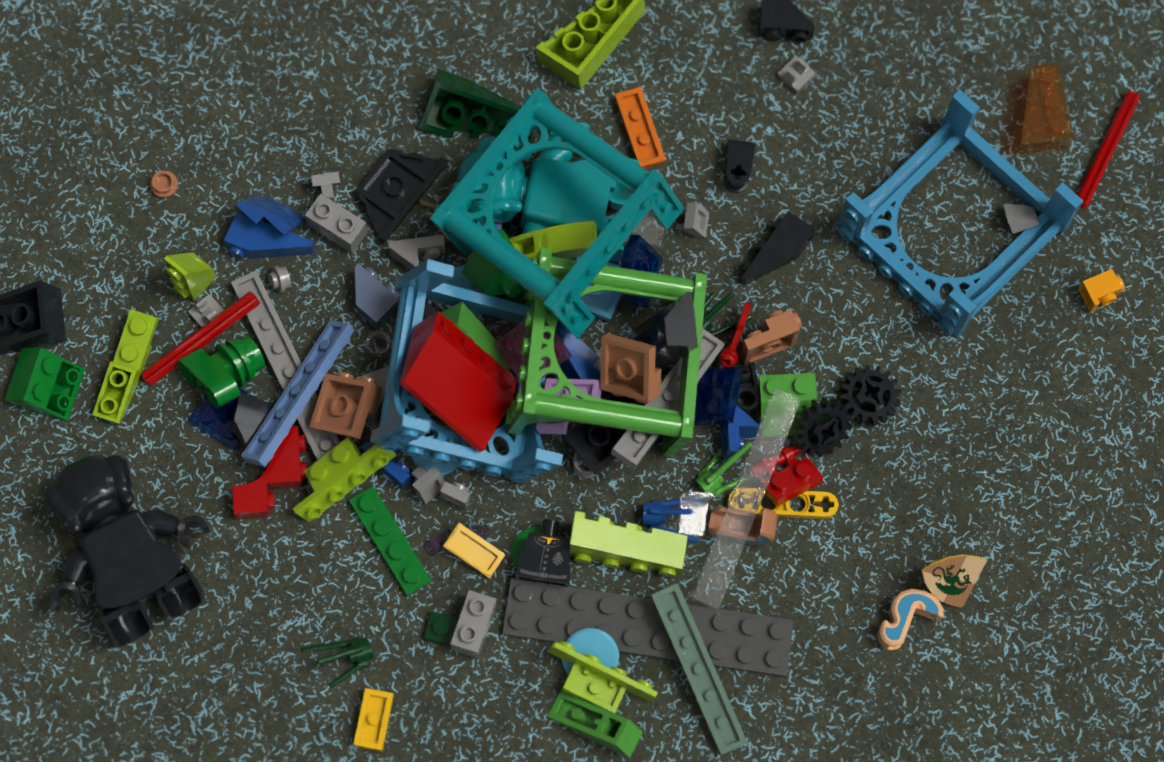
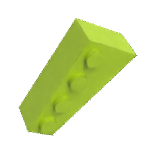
(627, 545)

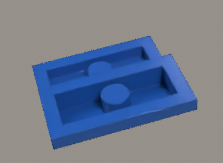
(262, 208)

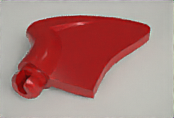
(729, 353)

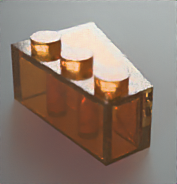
(1045, 113)

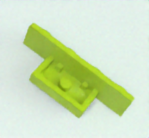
(339, 474)
(596, 682)

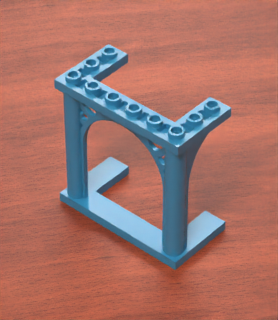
(861, 216)
(525, 453)

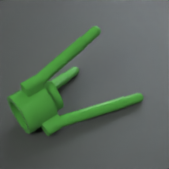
(712, 480)

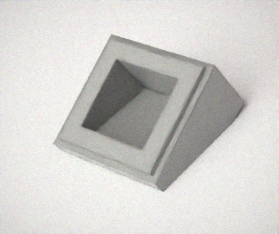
(1020, 217)

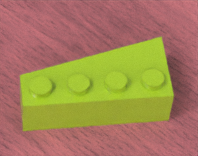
(589, 40)

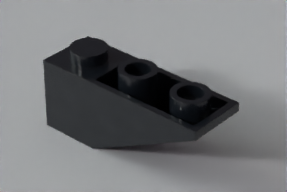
(785, 245)

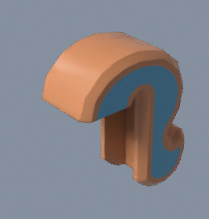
(762, 529)

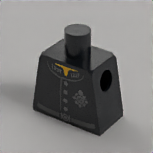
(545, 556)

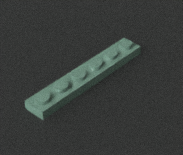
(699, 668)

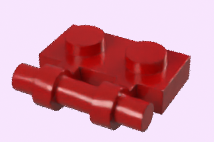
(794, 479)

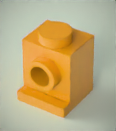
(1101, 289)

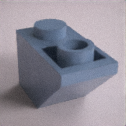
(373, 299)

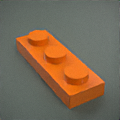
(640, 128)

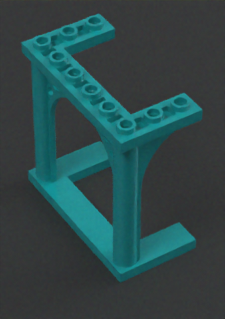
(553, 126)

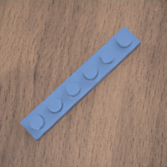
(297, 393)

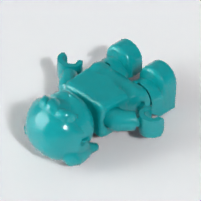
(553, 193)

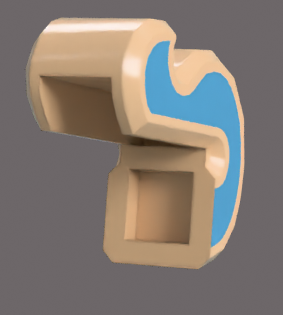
(901, 612)

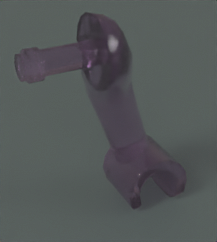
(436, 541)

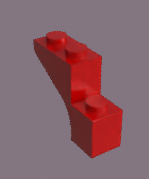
(283, 472)

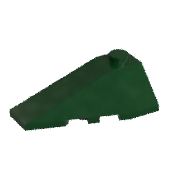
(464, 106)

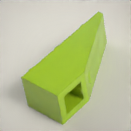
(189, 274)

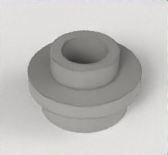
(279, 278)

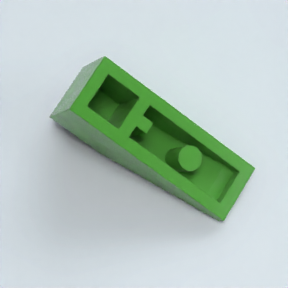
(596, 724)

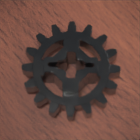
(880, 388)
(822, 426)

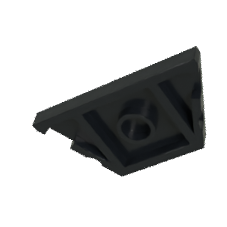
(396, 188)

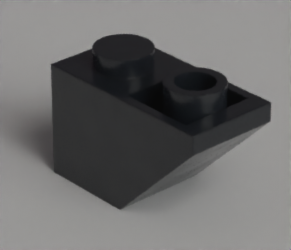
(784, 15)

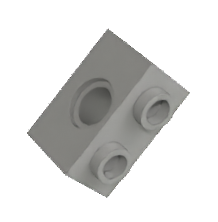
(336, 223)
(473, 624)

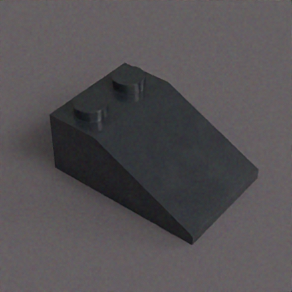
(31, 317)
(596, 442)

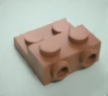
(778, 333)
(629, 369)
(345, 404)

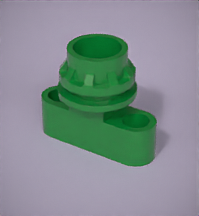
(225, 370)

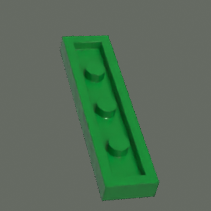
(390, 541)

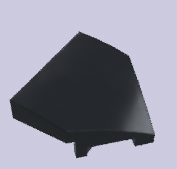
(248, 417)

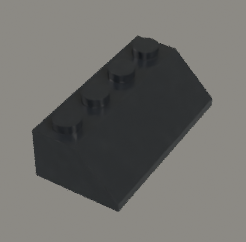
(670, 331)

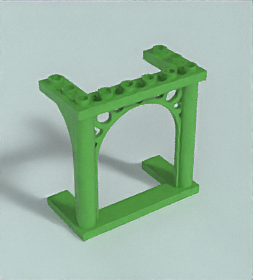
(543, 405)

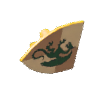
(953, 578)

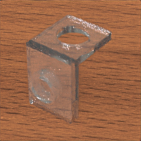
(649, 231)
(697, 522)

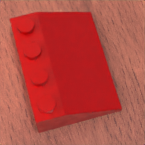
(457, 380)

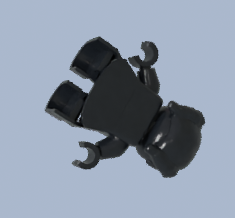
(120, 548)

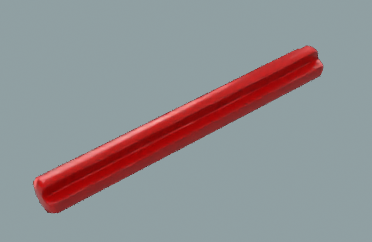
(1107, 147)
(201, 337)

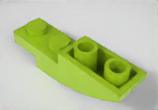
(564, 240)
(126, 367)

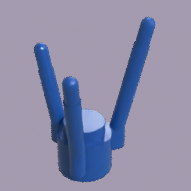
(657, 512)

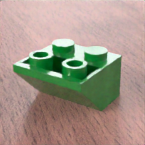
(44, 383)

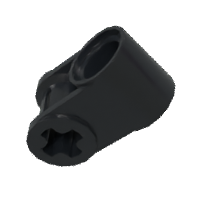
(738, 161)
(748, 388)

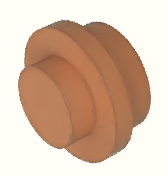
(164, 184)

